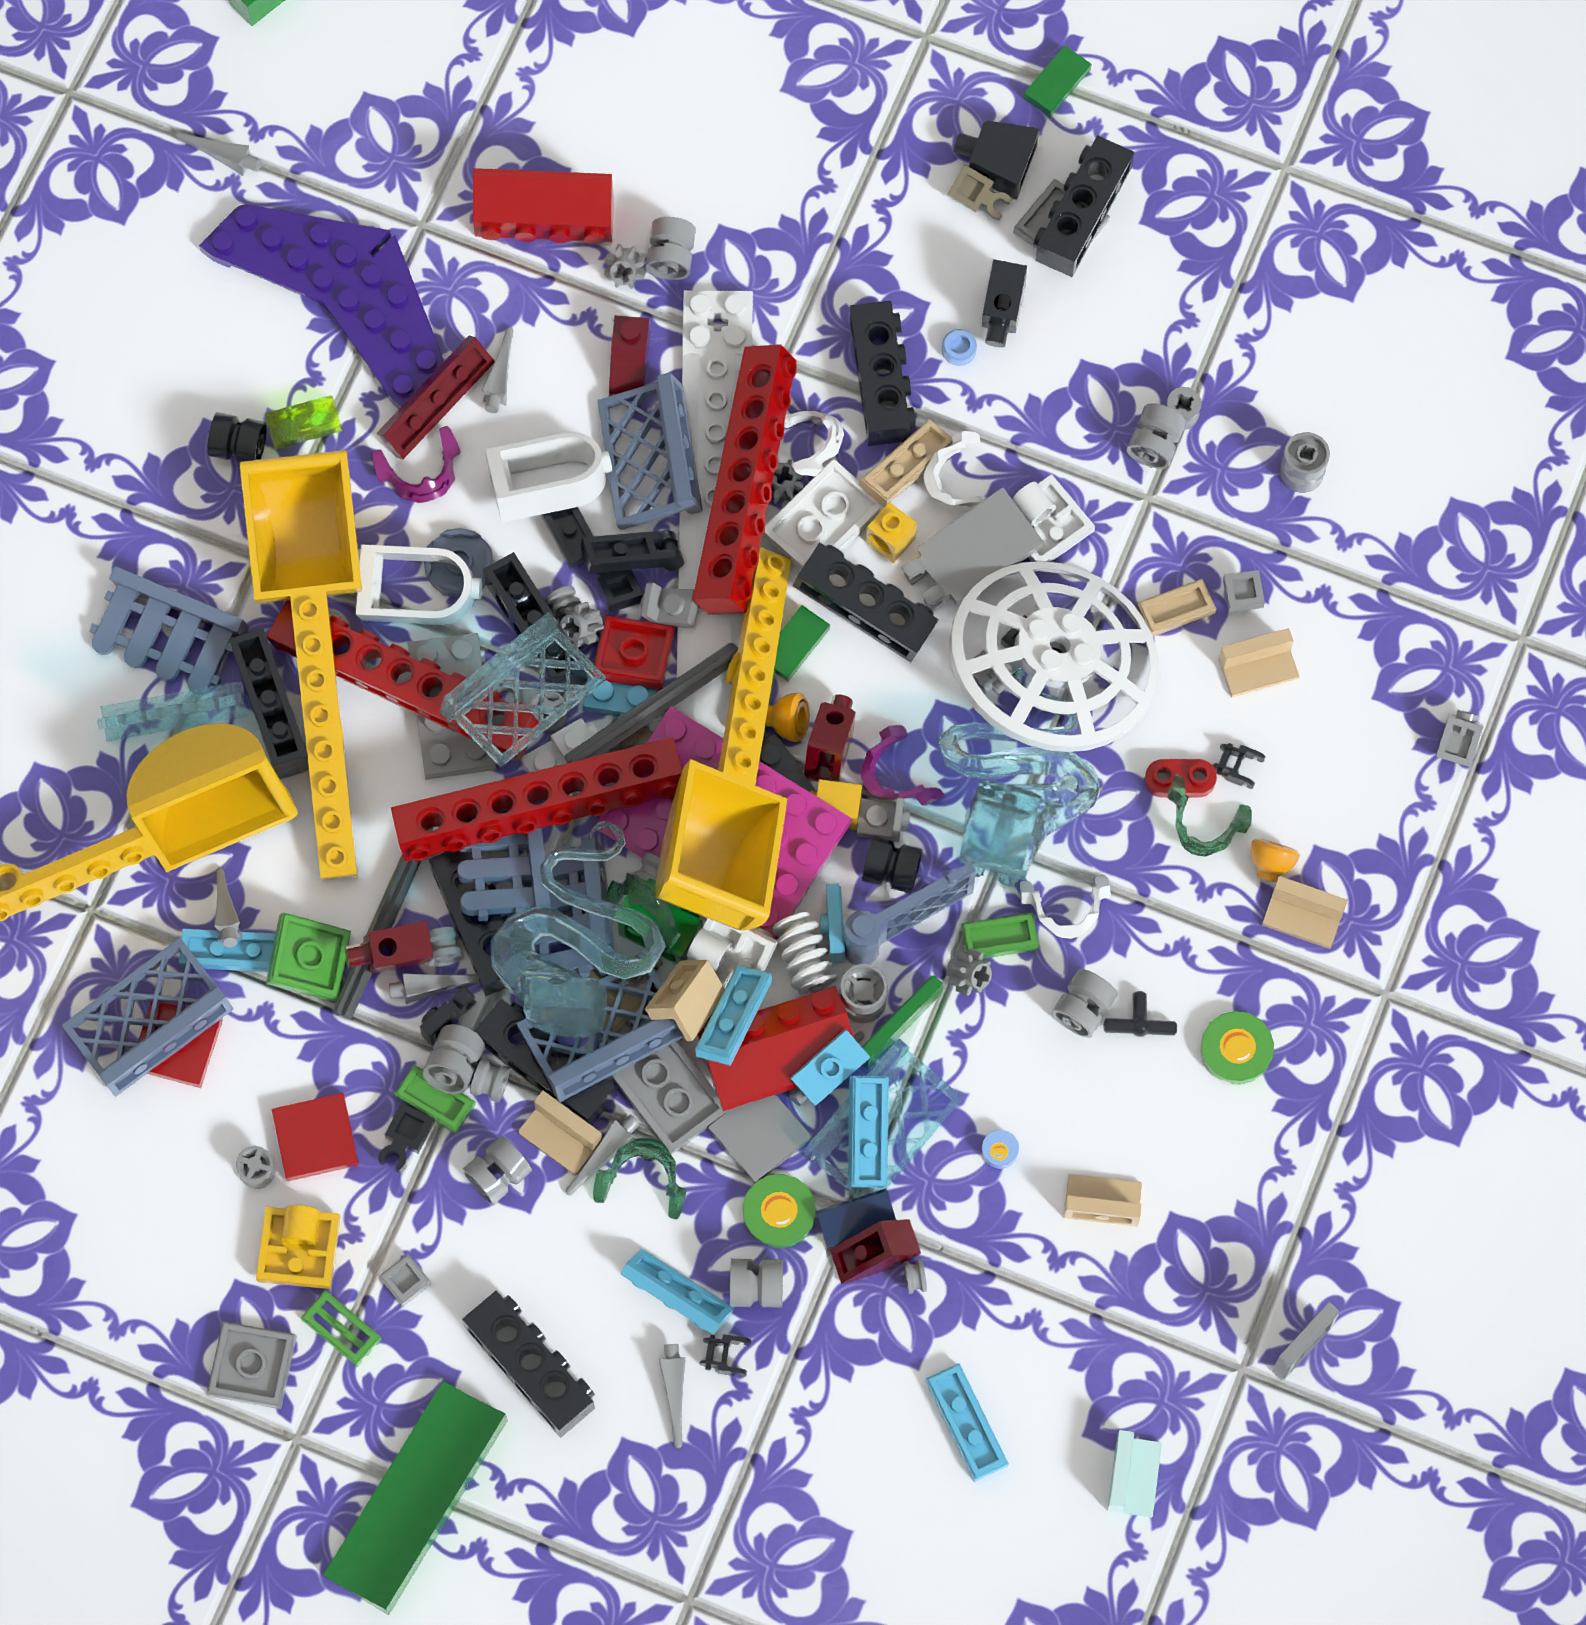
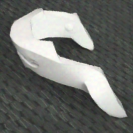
(813, 465)
(931, 474)
(1099, 891)

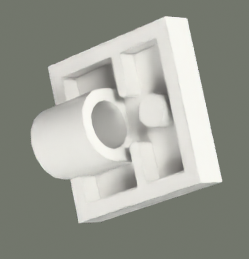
(1053, 517)
(731, 947)

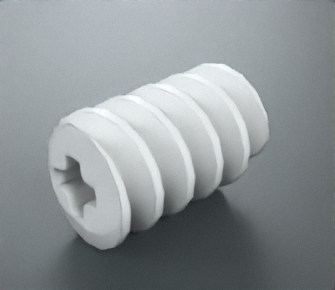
(802, 954)

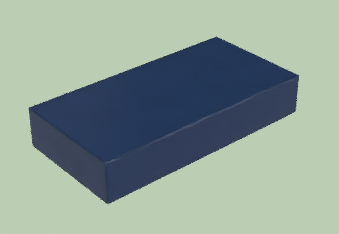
(853, 1216)

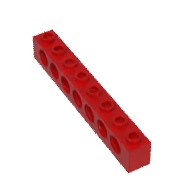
(745, 480)
(383, 679)
(522, 791)

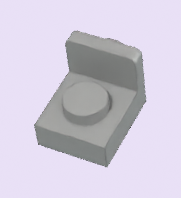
(669, 606)
(1460, 738)
(882, 819)

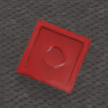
(634, 652)
(191, 1061)
(315, 1137)

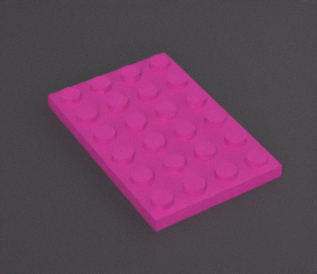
(809, 826)

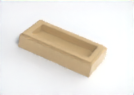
(1177, 607)

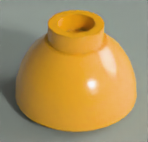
(789, 717)
(1272, 858)

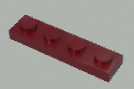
(435, 397)

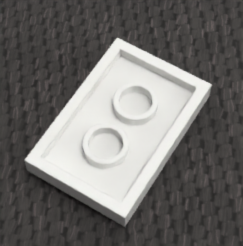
(825, 511)

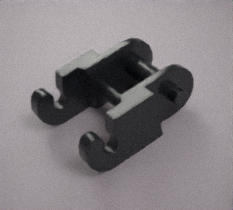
(1242, 753)
(726, 1342)

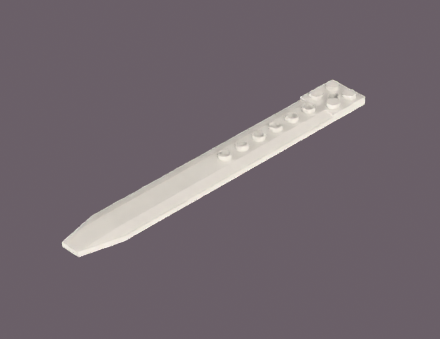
(709, 385)

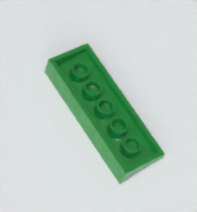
(415, 1497)

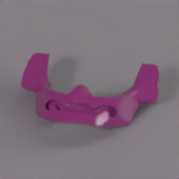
(428, 488)
(890, 736)

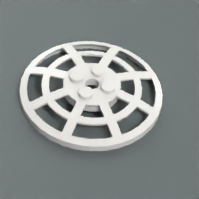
(1047, 665)

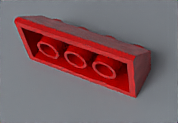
(543, 205)
(777, 1047)

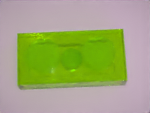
(303, 422)

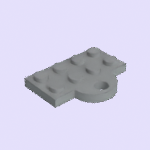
(443, 750)

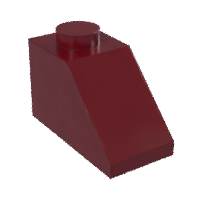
(628, 353)
(875, 1250)

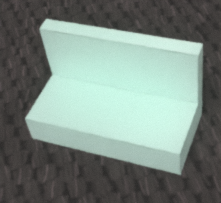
(1134, 1475)

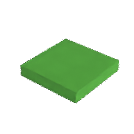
(308, 957)

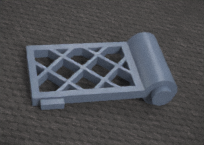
(868, 931)

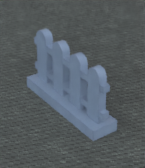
(151, 621)
(507, 869)
(595, 887)

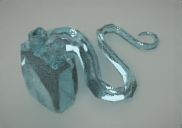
(1012, 820)
(551, 995)

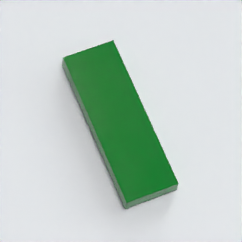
(902, 1019)

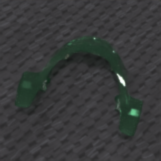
(1240, 823)
(643, 895)
(649, 1150)

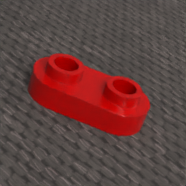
(1185, 768)

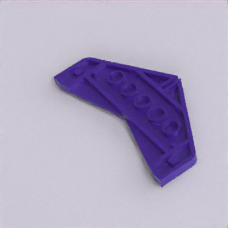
(336, 267)

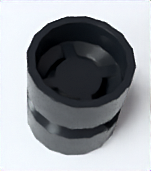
(232, 437)
(892, 865)

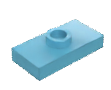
(833, 923)
(830, 1067)

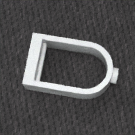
(540, 453)
(371, 575)

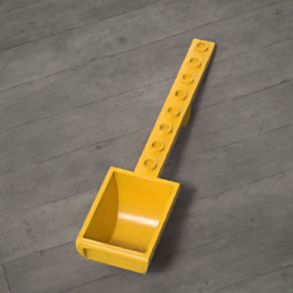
(303, 552)
(186, 802)
(722, 827)

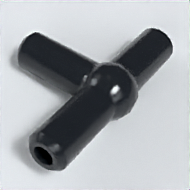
(1139, 1024)

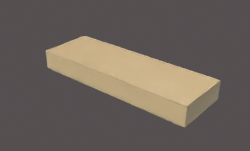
(905, 463)

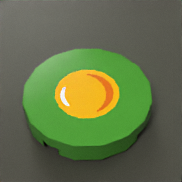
(1237, 1047)
(779, 1211)

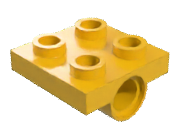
(298, 1247)

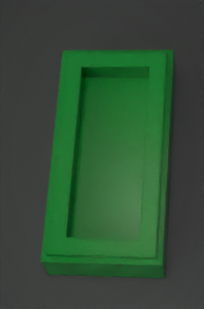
(1057, 81)
(798, 641)

